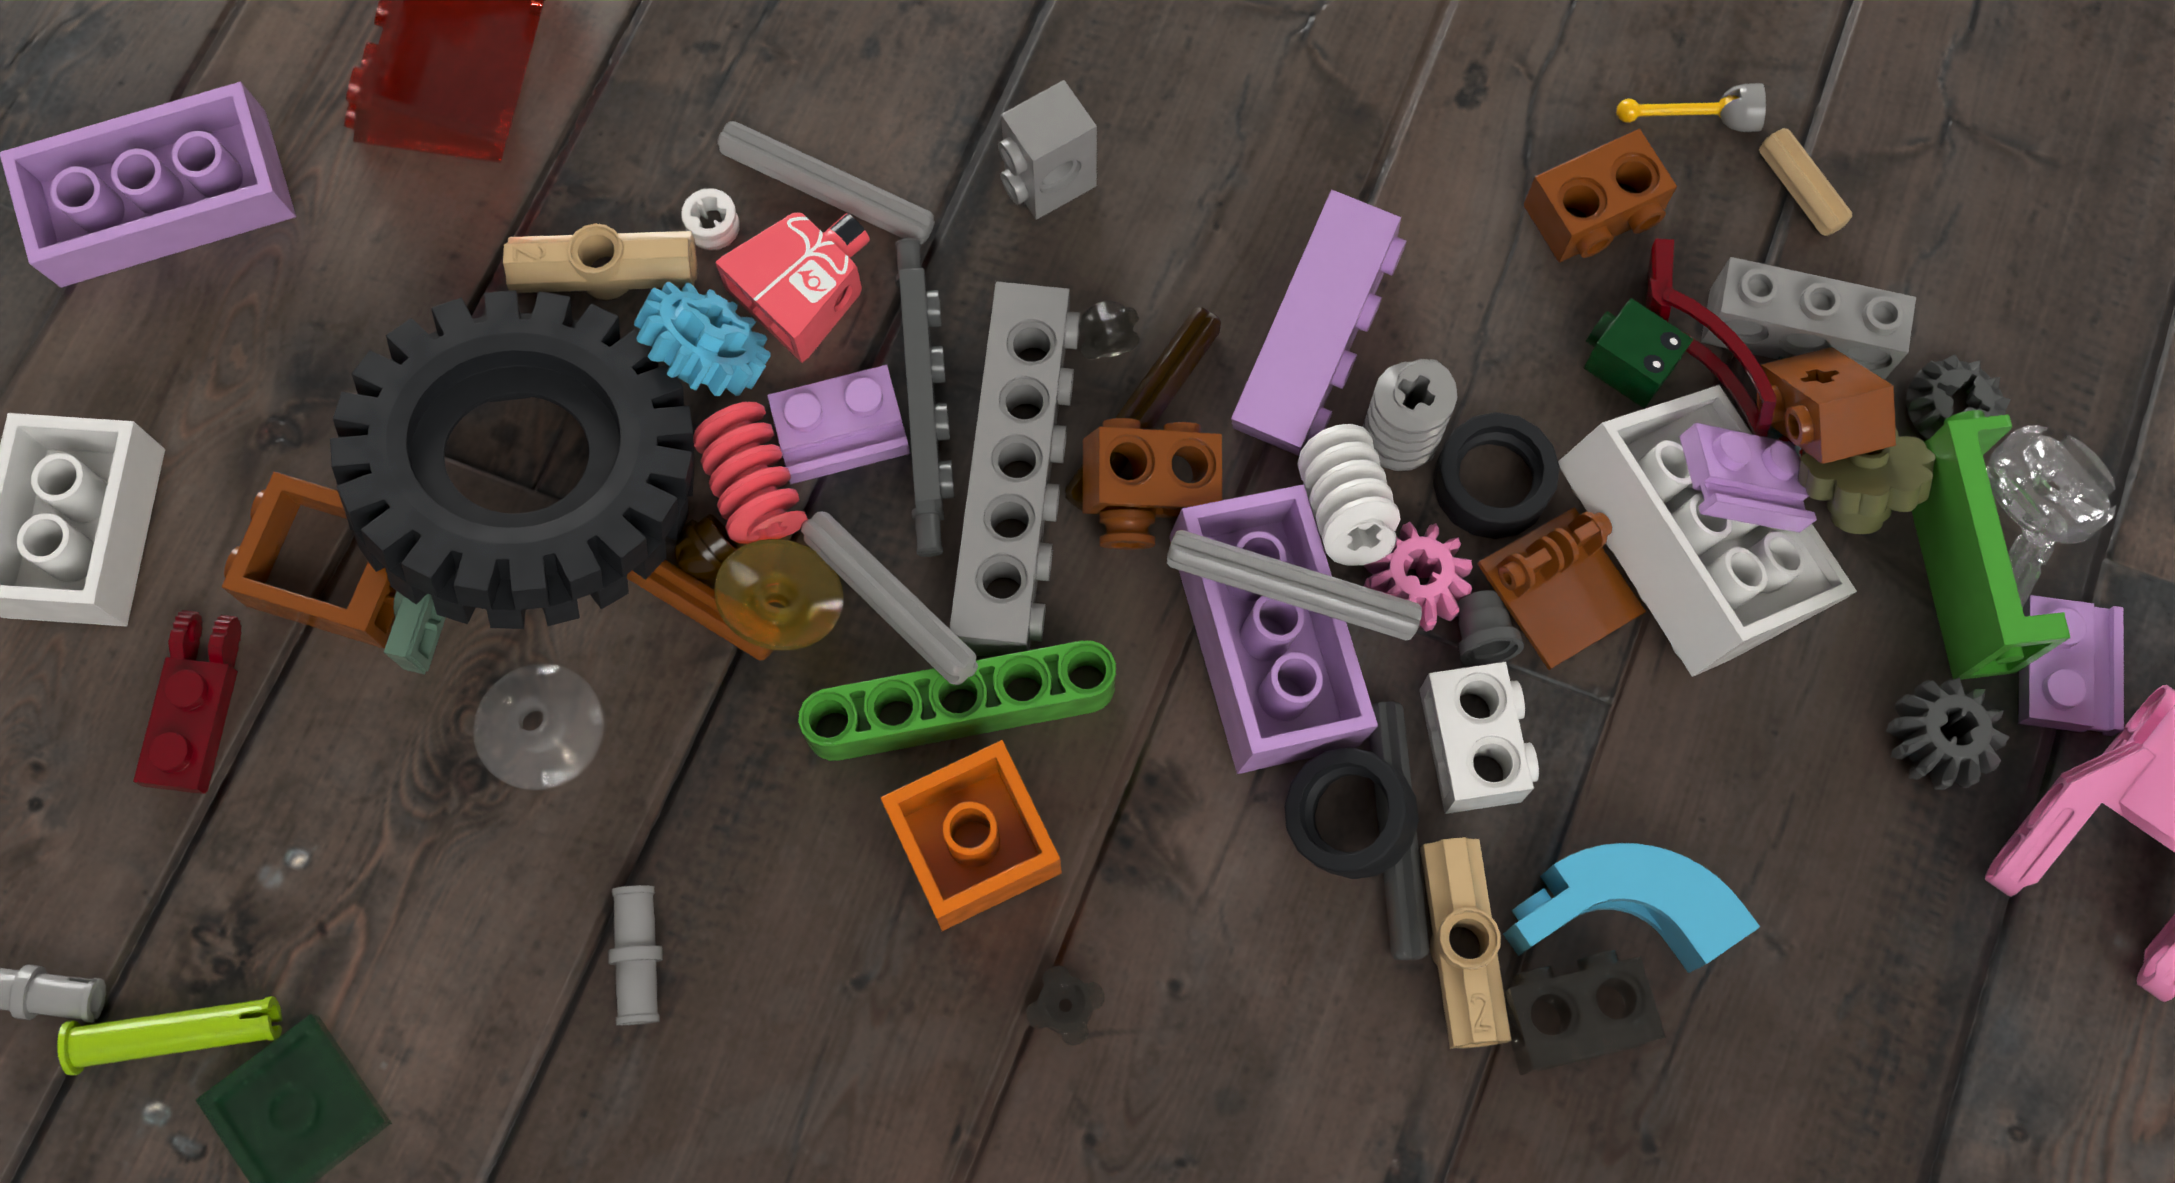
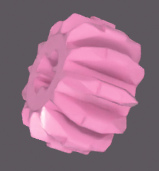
(1431, 561)

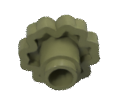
(1870, 485)

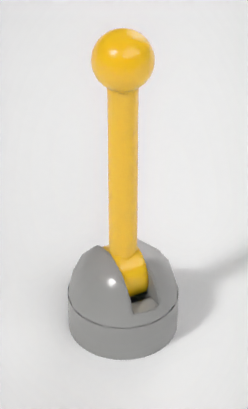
(1739, 108)

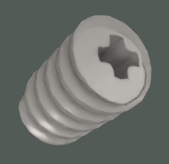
(1410, 412)

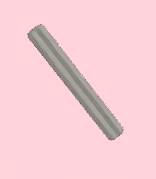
(825, 182)
(1294, 585)
(890, 598)

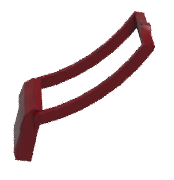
(1659, 301)

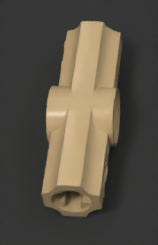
(566, 260)
(1469, 987)

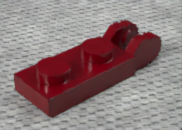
(190, 706)

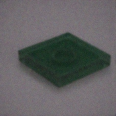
(294, 1108)

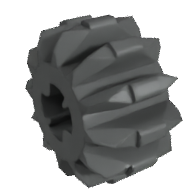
(1945, 760)

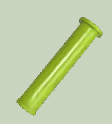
(167, 1033)

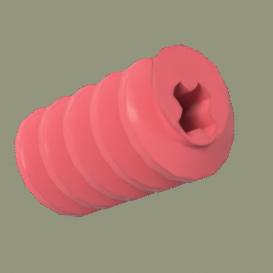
(743, 474)

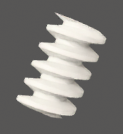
(1349, 495)

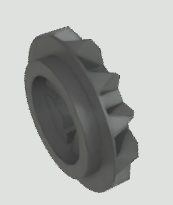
(1929, 391)

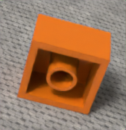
(972, 835)

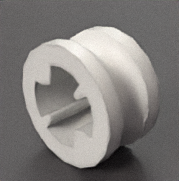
(711, 200)

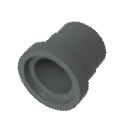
(1486, 630)

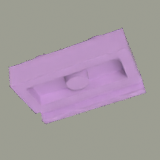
(838, 424)
(1746, 477)
(2082, 678)

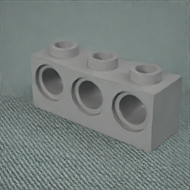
(1801, 313)

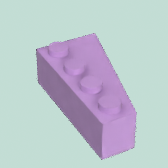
(1318, 322)

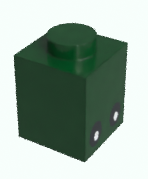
(1635, 351)

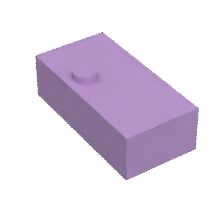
(147, 185)
(1276, 670)

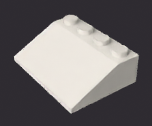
(1703, 577)

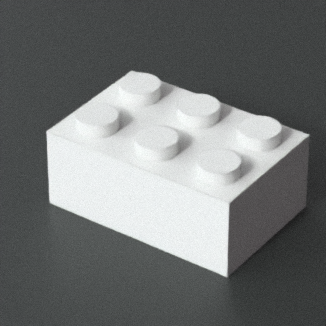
(74, 516)

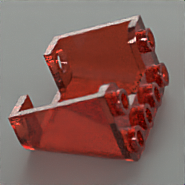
(443, 76)

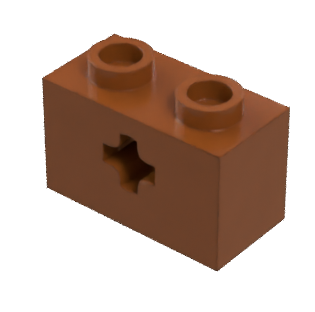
(1831, 405)

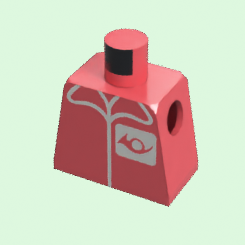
(797, 278)

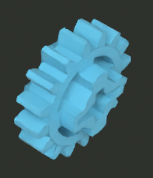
(702, 339)

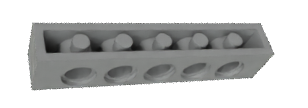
(1020, 320)

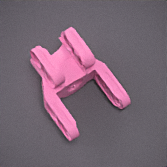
(2132, 779)

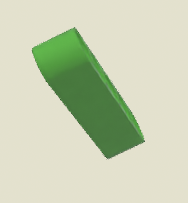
(928, 688)

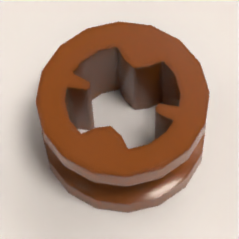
(1127, 529)

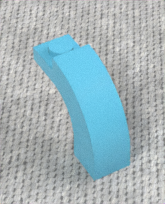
(1667, 890)

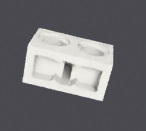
(1460, 737)

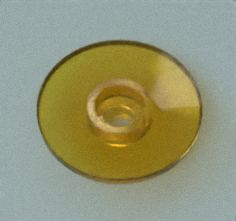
(781, 574)

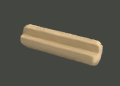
(1805, 182)

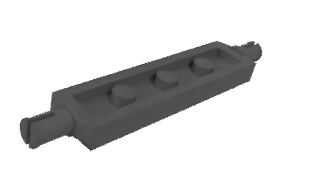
(927, 418)

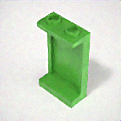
(1970, 560)

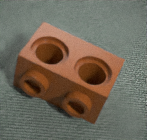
(1593, 188)
(1153, 480)

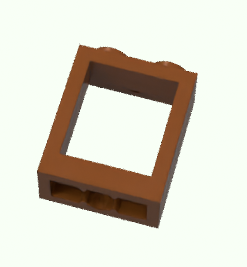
(249, 565)

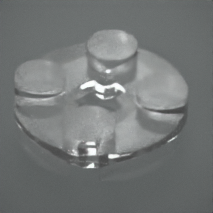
(2021, 479)

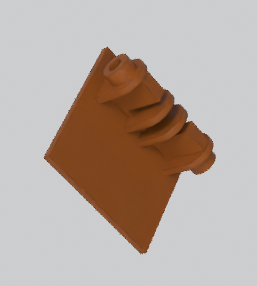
(1563, 585)

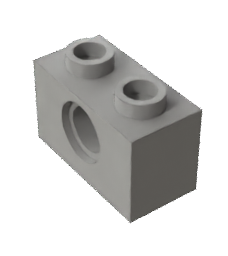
(1048, 150)

